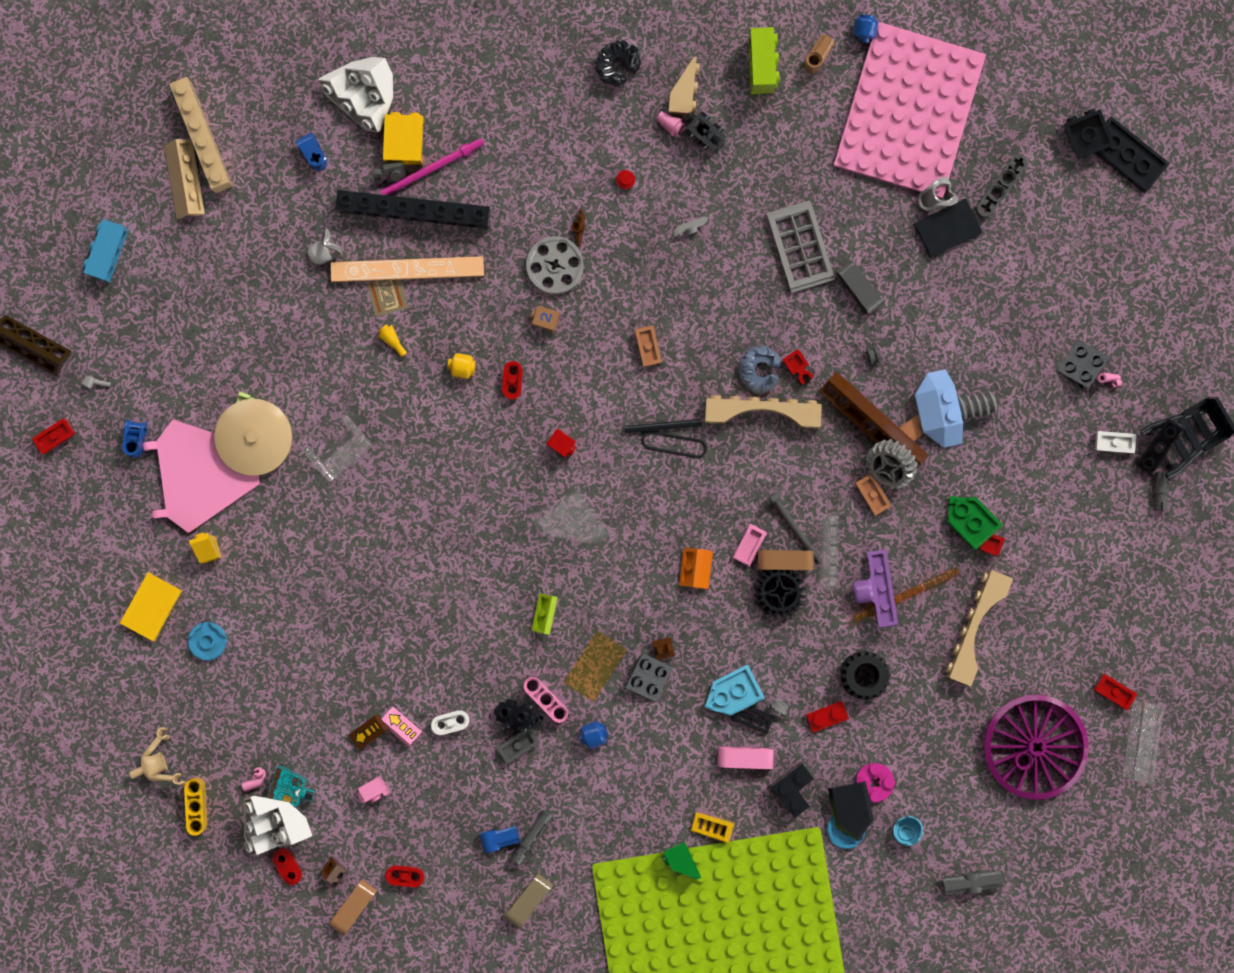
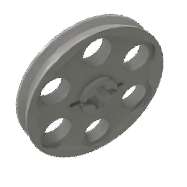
(552, 256)

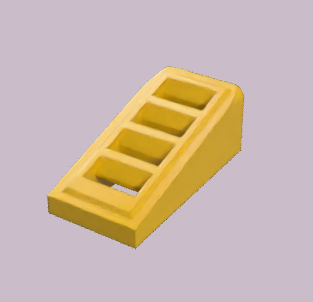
(730, 825)

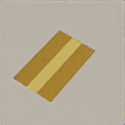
(595, 666)

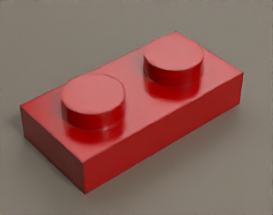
(54, 436)
(1115, 691)
(827, 716)

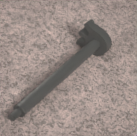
(775, 499)

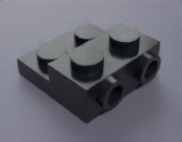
(1088, 133)

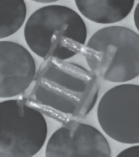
(1142, 741)

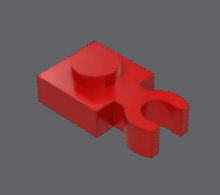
(795, 364)
(993, 545)

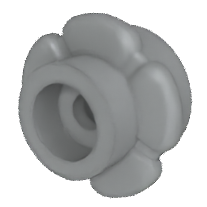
(779, 707)

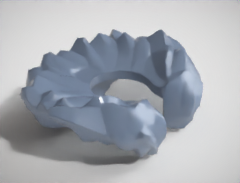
(747, 366)

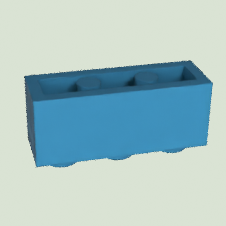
(105, 250)

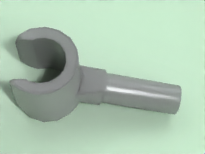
(89, 382)

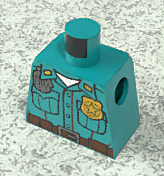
(289, 787)

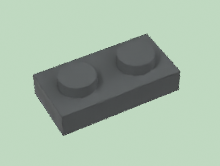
(517, 745)

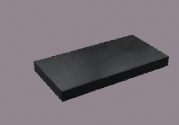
(1132, 157)

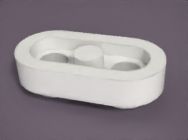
(450, 721)

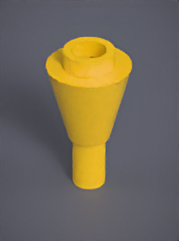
(390, 337)

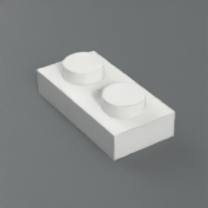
(1115, 442)

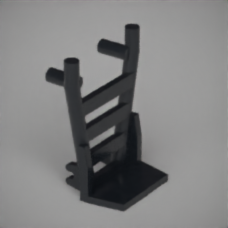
(1219, 418)

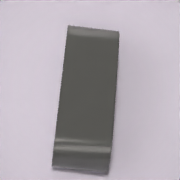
(859, 287)

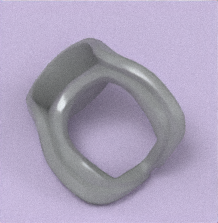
(928, 200)
(319, 251)

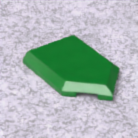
(972, 520)

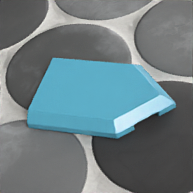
(734, 692)

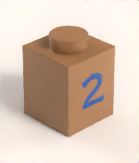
(545, 318)

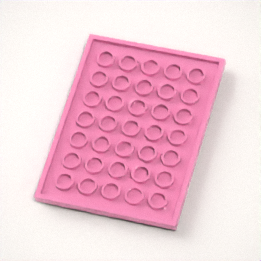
(909, 109)

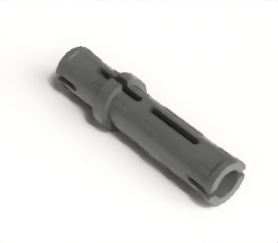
(529, 841)

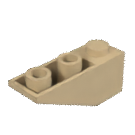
(682, 94)

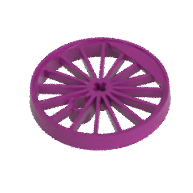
(1066, 716)

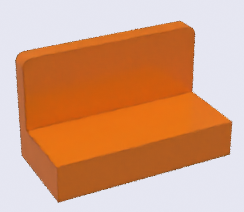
(696, 568)

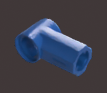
(494, 840)

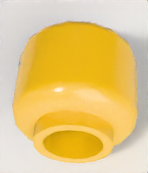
(461, 366)

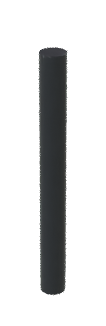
(663, 426)

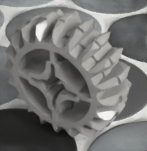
(889, 467)

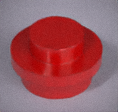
(625, 179)

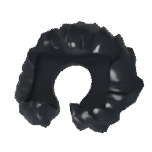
(609, 53)

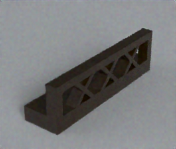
(27, 347)

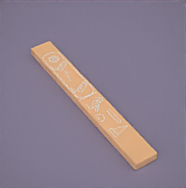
(407, 269)

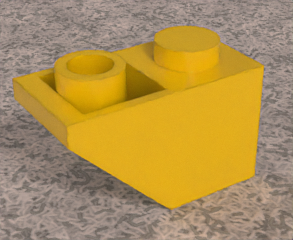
(205, 547)

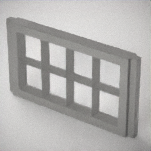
(790, 212)

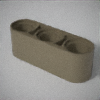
(528, 901)

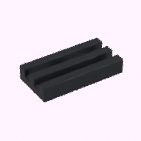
(768, 724)

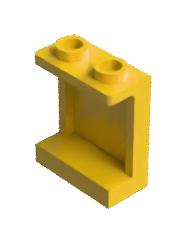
(403, 138)

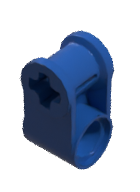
(311, 149)
(132, 436)

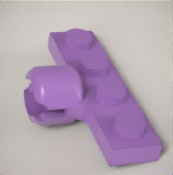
(878, 589)

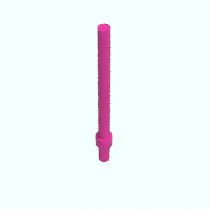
(464, 150)

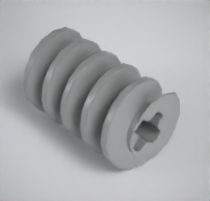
(977, 404)

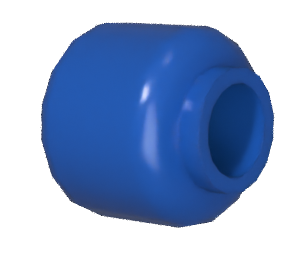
(865, 28)
(593, 734)

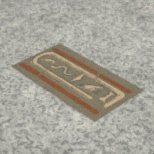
(387, 296)

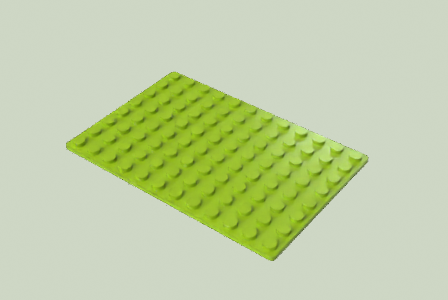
(753, 910)

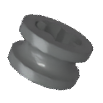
(873, 355)

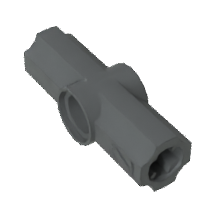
(972, 882)

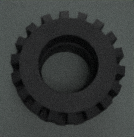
(881, 680)

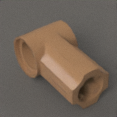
(819, 53)

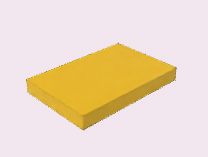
(151, 606)

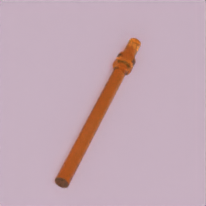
(871, 609)

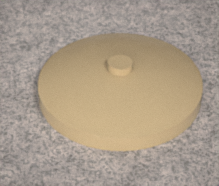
(253, 437)

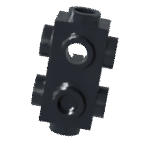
(709, 135)
(521, 716)

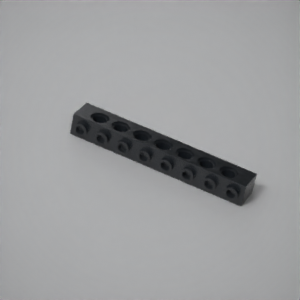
(413, 209)

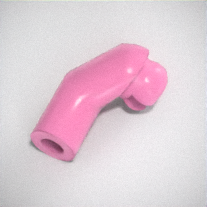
(1115, 379)
(257, 780)

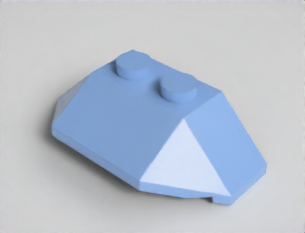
(939, 409)

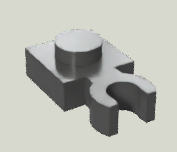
(392, 172)

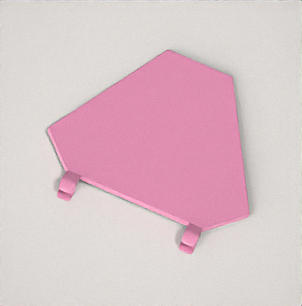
(195, 476)

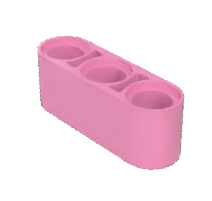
(555, 702)
(746, 757)

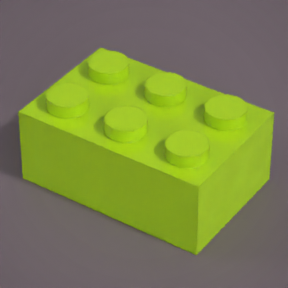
(763, 60)

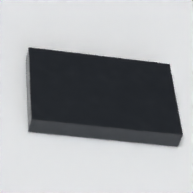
(948, 228)

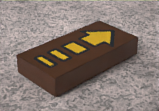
(368, 732)

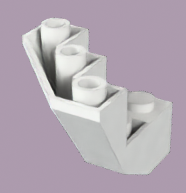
(365, 99)
(272, 824)

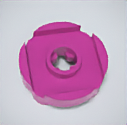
(886, 780)

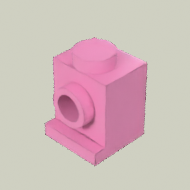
(372, 790)

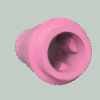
(671, 124)

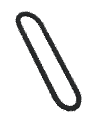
(676, 436)

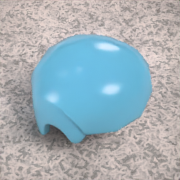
(908, 831)

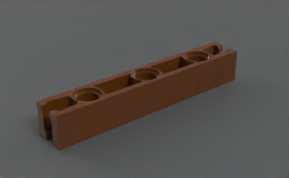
(867, 416)

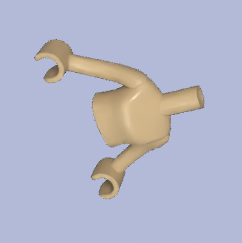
(154, 765)

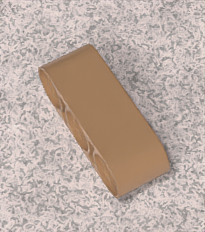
(785, 560)
(352, 907)

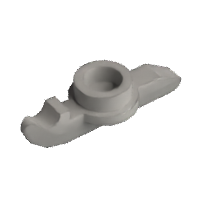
(690, 227)

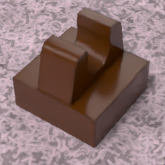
(663, 648)
(331, 870)

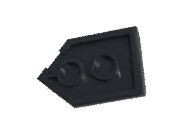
(851, 808)

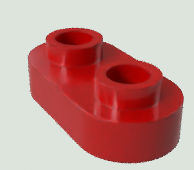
(512, 380)
(289, 865)
(405, 876)

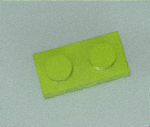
(544, 613)

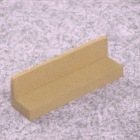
(184, 178)

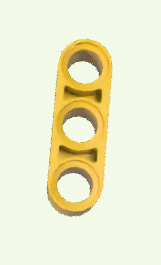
(192, 815)

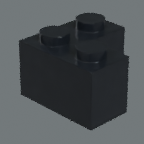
(788, 788)

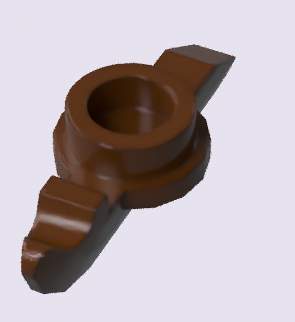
(578, 227)

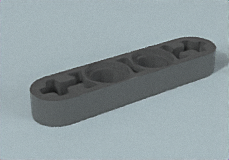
(1001, 186)

